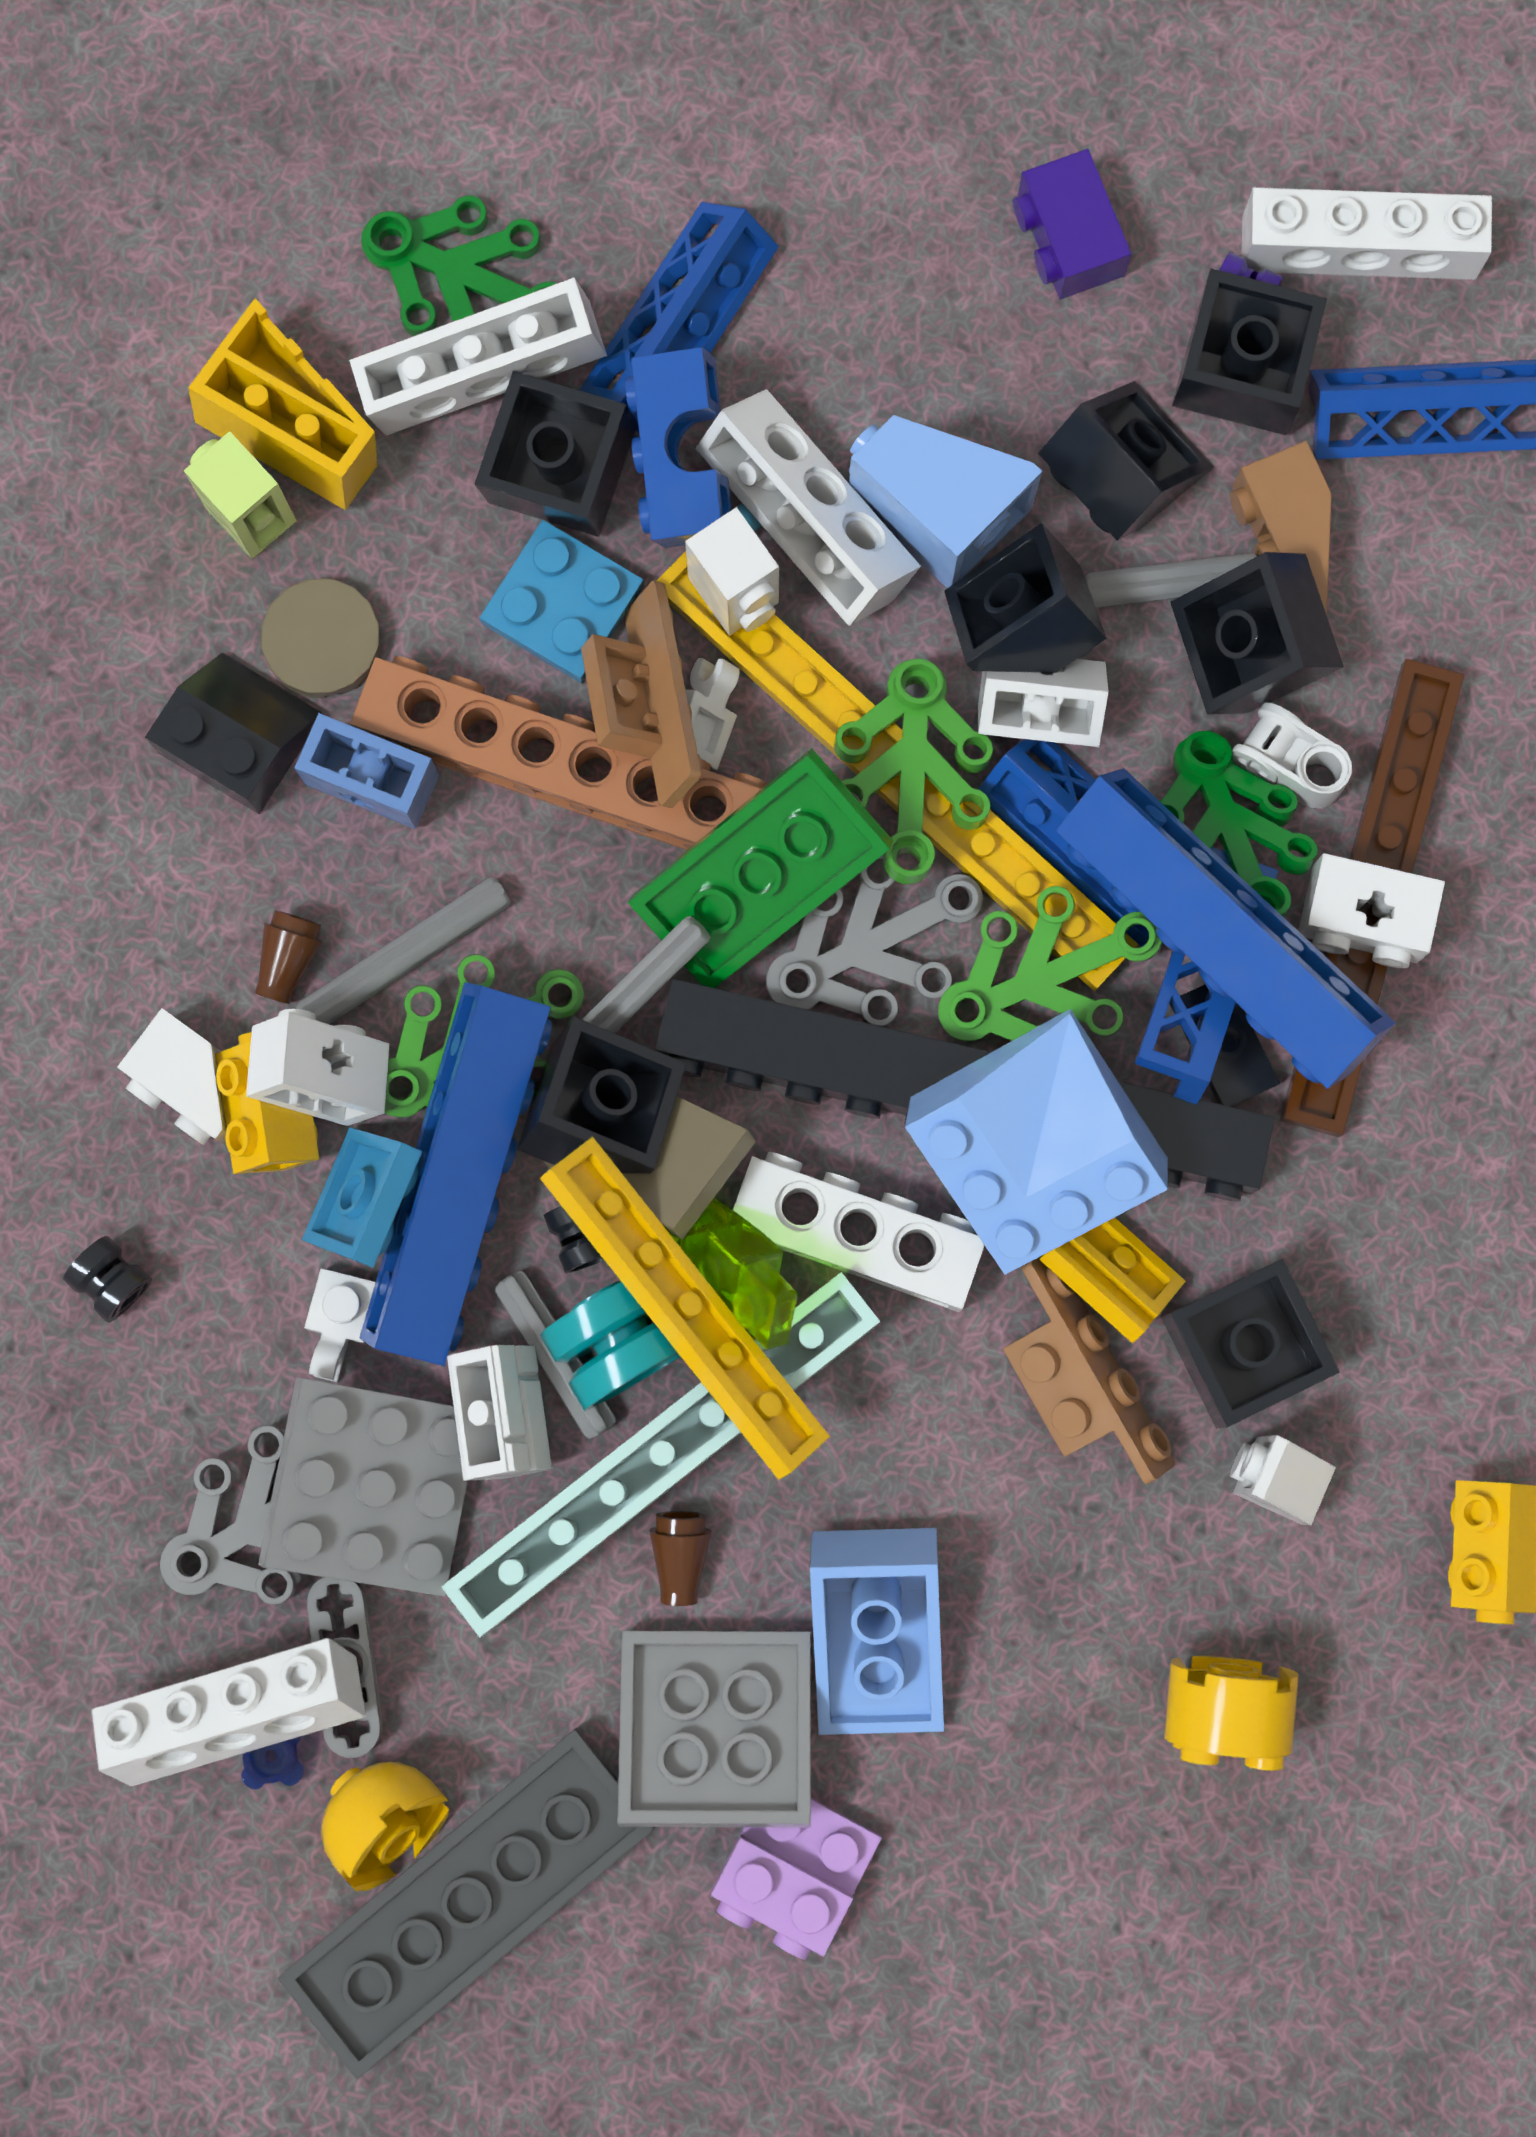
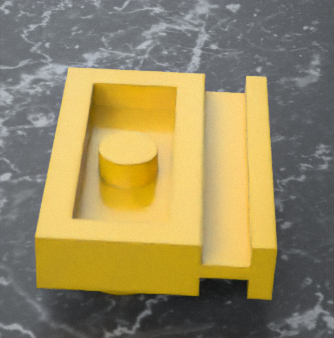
(1116, 1276)

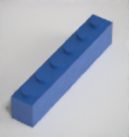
(1224, 928)
(464, 1151)

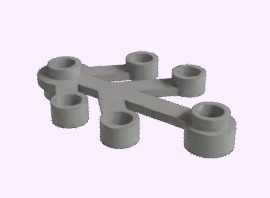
(864, 947)
(246, 1530)

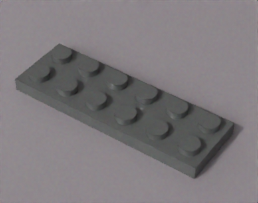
(463, 1905)

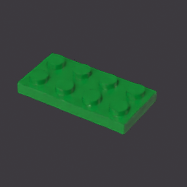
(764, 867)

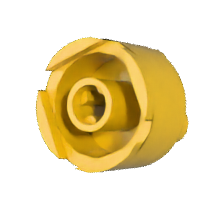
(1231, 1711)

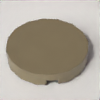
(320, 638)

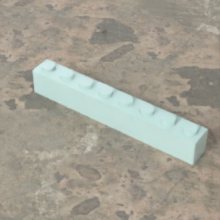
(643, 1469)

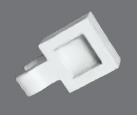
(707, 700)
(338, 1315)

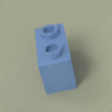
(367, 771)

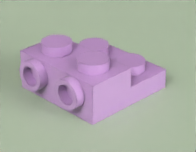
(796, 1878)

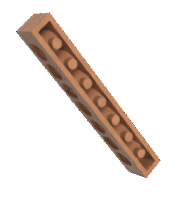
(400, 685)

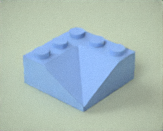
(1037, 1142)

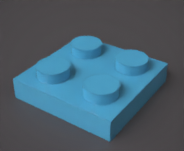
(559, 598)
(363, 1196)

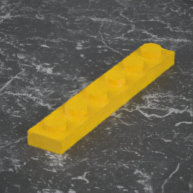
(685, 1308)

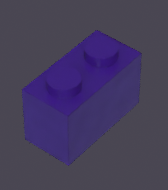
(1071, 225)

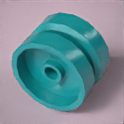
(619, 1334)

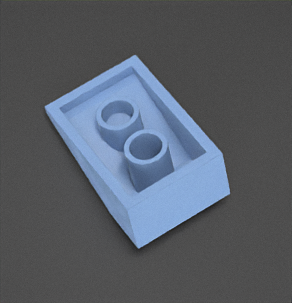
(877, 1631)

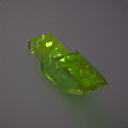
(743, 1272)

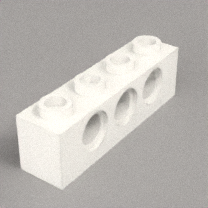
(1367, 233)
(477, 356)
(807, 507)
(941, 1281)
(228, 1712)

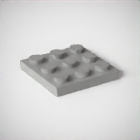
(366, 1489)
(714, 1729)

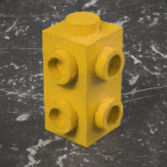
(259, 1133)
(1494, 1550)

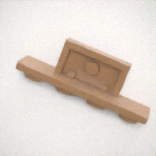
(642, 695)
(1080, 1382)

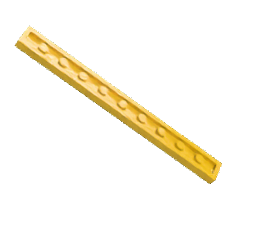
(826, 700)

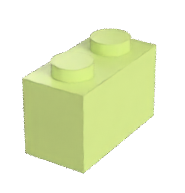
(239, 493)

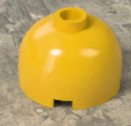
(377, 1818)

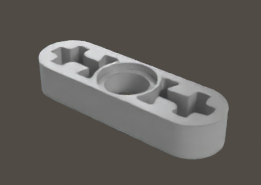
(359, 1615)

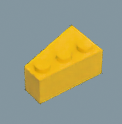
(284, 410)

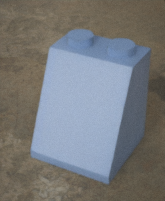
(941, 493)

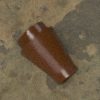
(285, 954)
(679, 1555)

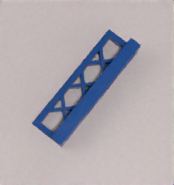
(701, 307)
(1420, 389)
(1037, 804)
(1205, 1038)

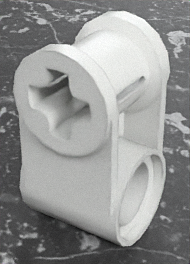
(1289, 755)

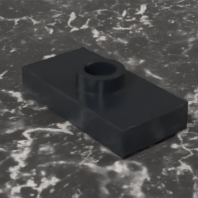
(1242, 1064)

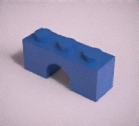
(669, 397)

